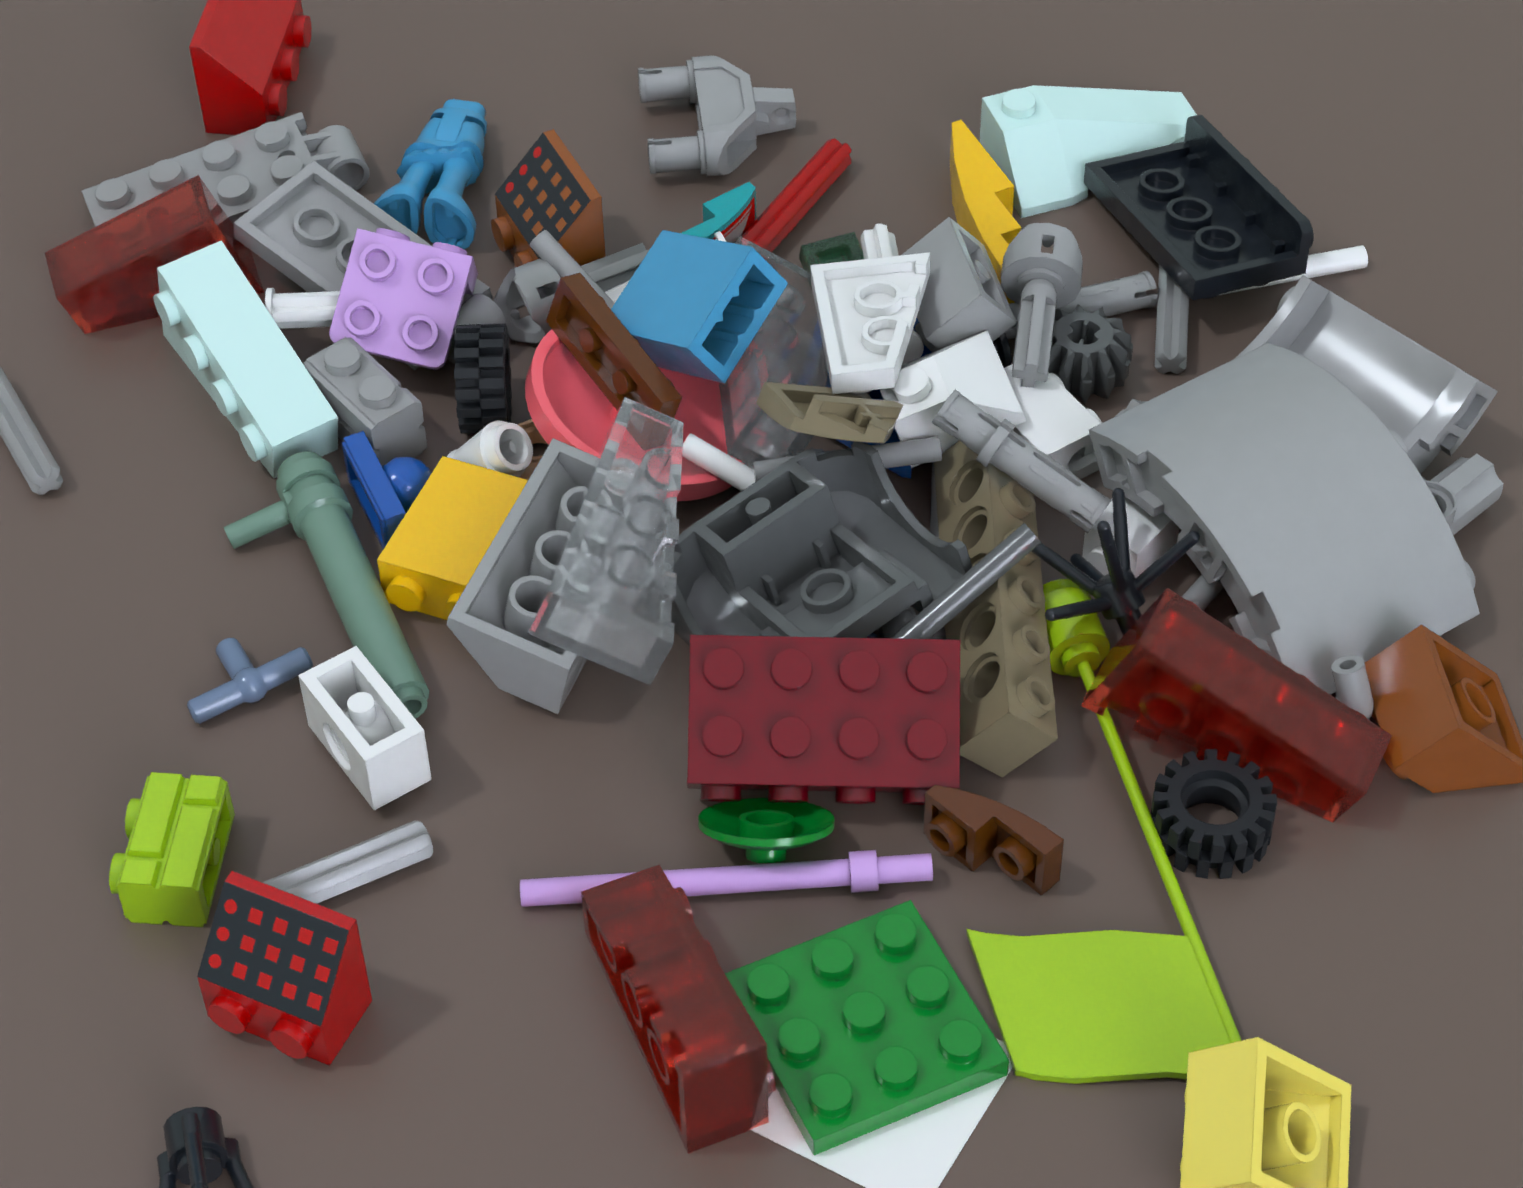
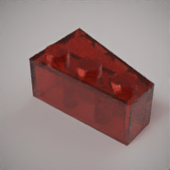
(111, 270)

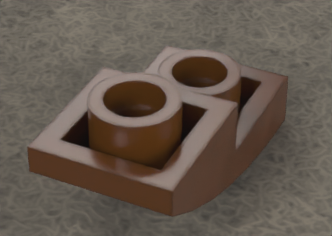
(981, 828)

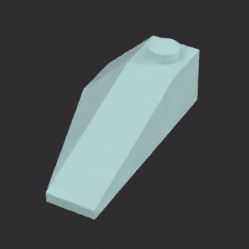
(1051, 132)

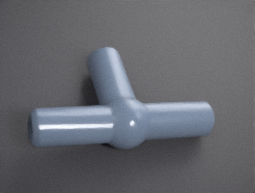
(247, 682)

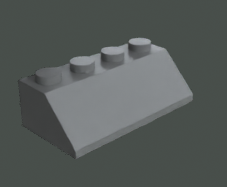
(511, 579)

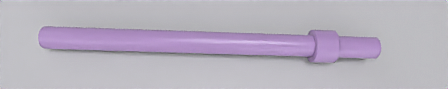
(861, 872)

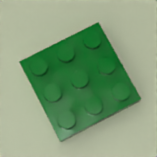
(867, 1026)

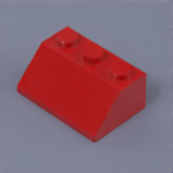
(246, 59)

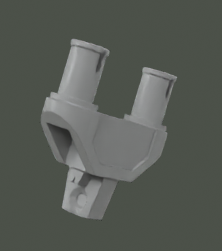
(726, 110)

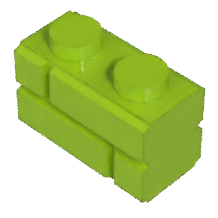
(173, 849)

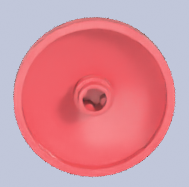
(576, 412)

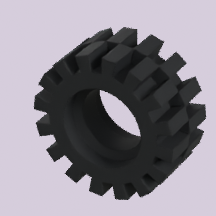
(482, 376)
(1219, 784)

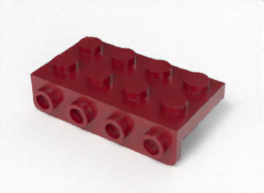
(823, 717)

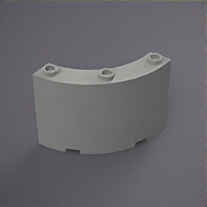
(1395, 377)
(1296, 508)

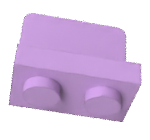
(402, 297)

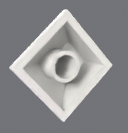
(927, 382)

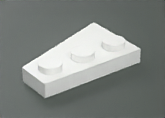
(868, 317)

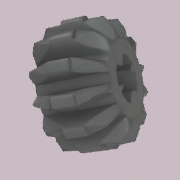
(1090, 352)

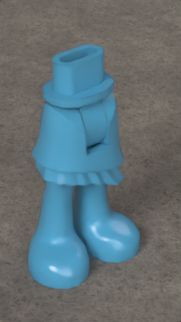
(442, 163)

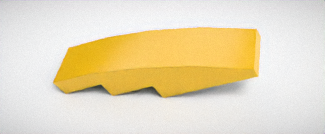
(981, 195)

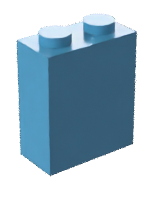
(698, 303)

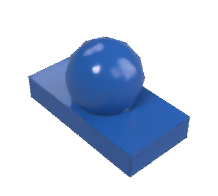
(382, 490)

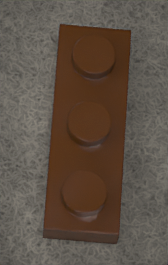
(607, 348)

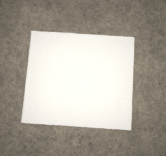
(899, 1155)

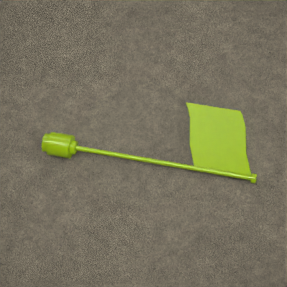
(1104, 998)

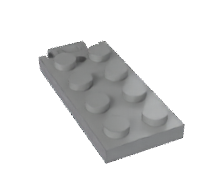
(238, 168)
(310, 232)

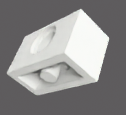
(365, 727)

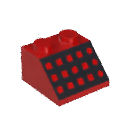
(283, 970)

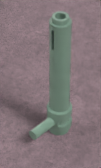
(322, 518)

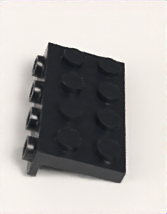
(1204, 213)

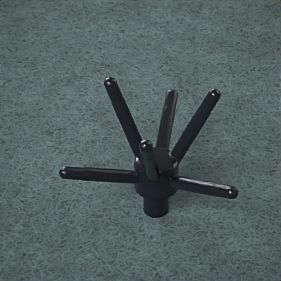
(1119, 592)

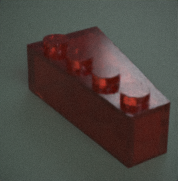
(1222, 692)
(679, 1008)

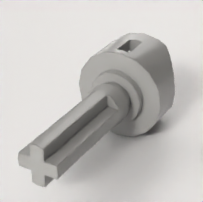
(537, 282)
(1039, 286)

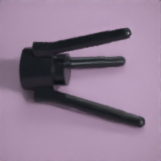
(199, 1151)

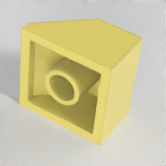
(1263, 1120)

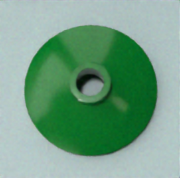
(765, 826)

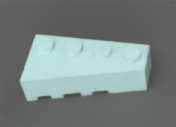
(242, 358)

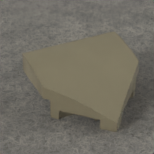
(829, 415)

